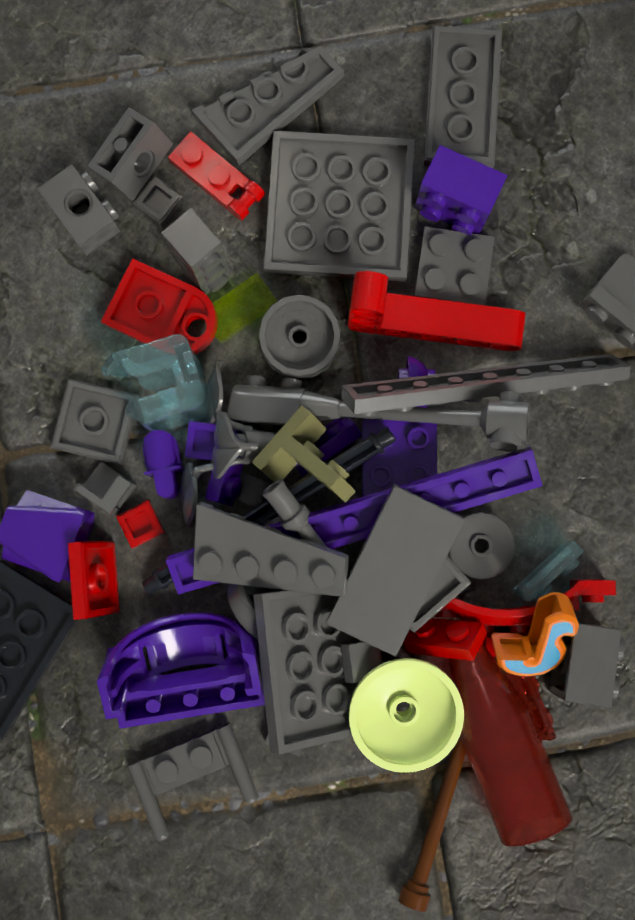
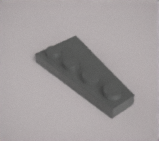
(260, 556)

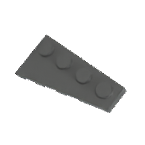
(248, 117)

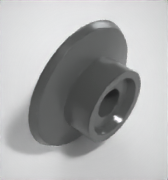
(498, 549)

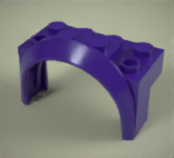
(177, 641)

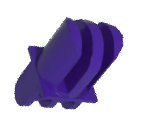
(162, 462)

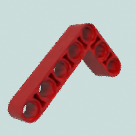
(431, 319)

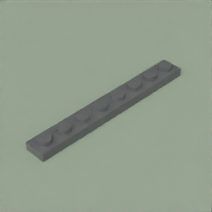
(474, 385)

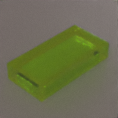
(242, 306)

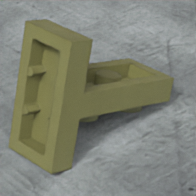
(295, 445)

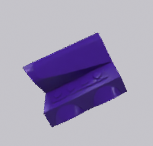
(39, 533)

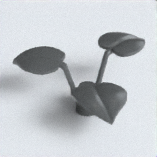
(227, 445)

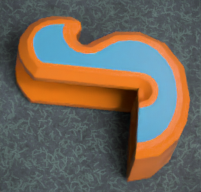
(544, 645)

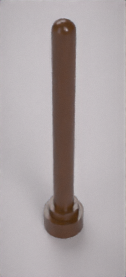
(415, 892)

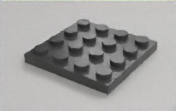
(339, 205)
(303, 670)

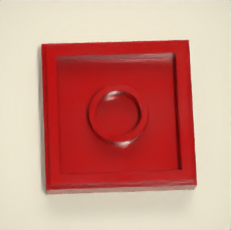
(93, 579)

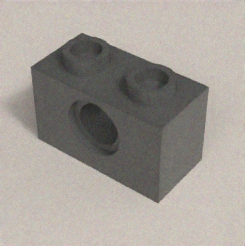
(130, 154)
(68, 191)

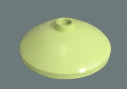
(411, 737)

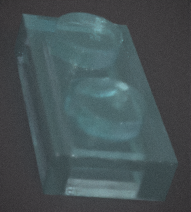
(561, 562)

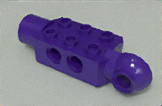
(411, 455)

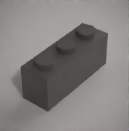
(197, 252)

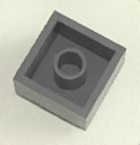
(589, 666)

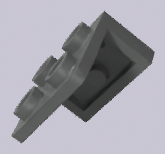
(613, 301)

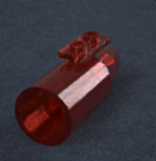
(507, 752)

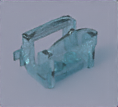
(158, 367)

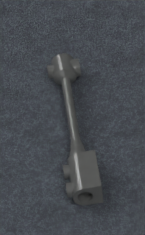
(270, 407)

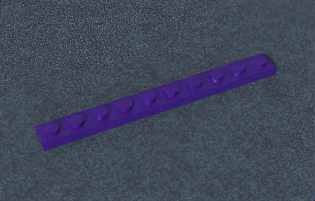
(353, 520)

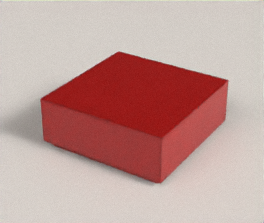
(140, 524)

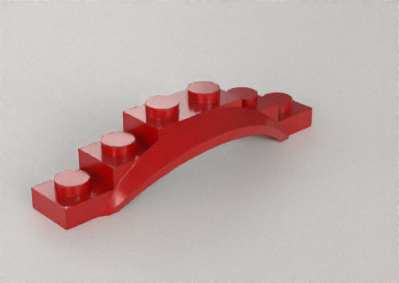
(520, 618)

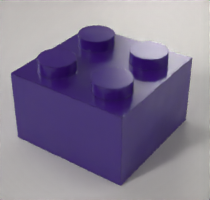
(459, 191)

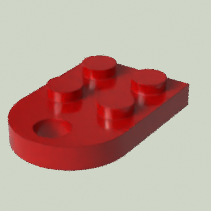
(156, 306)

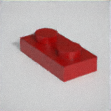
(446, 639)

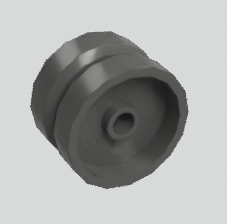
(303, 315)

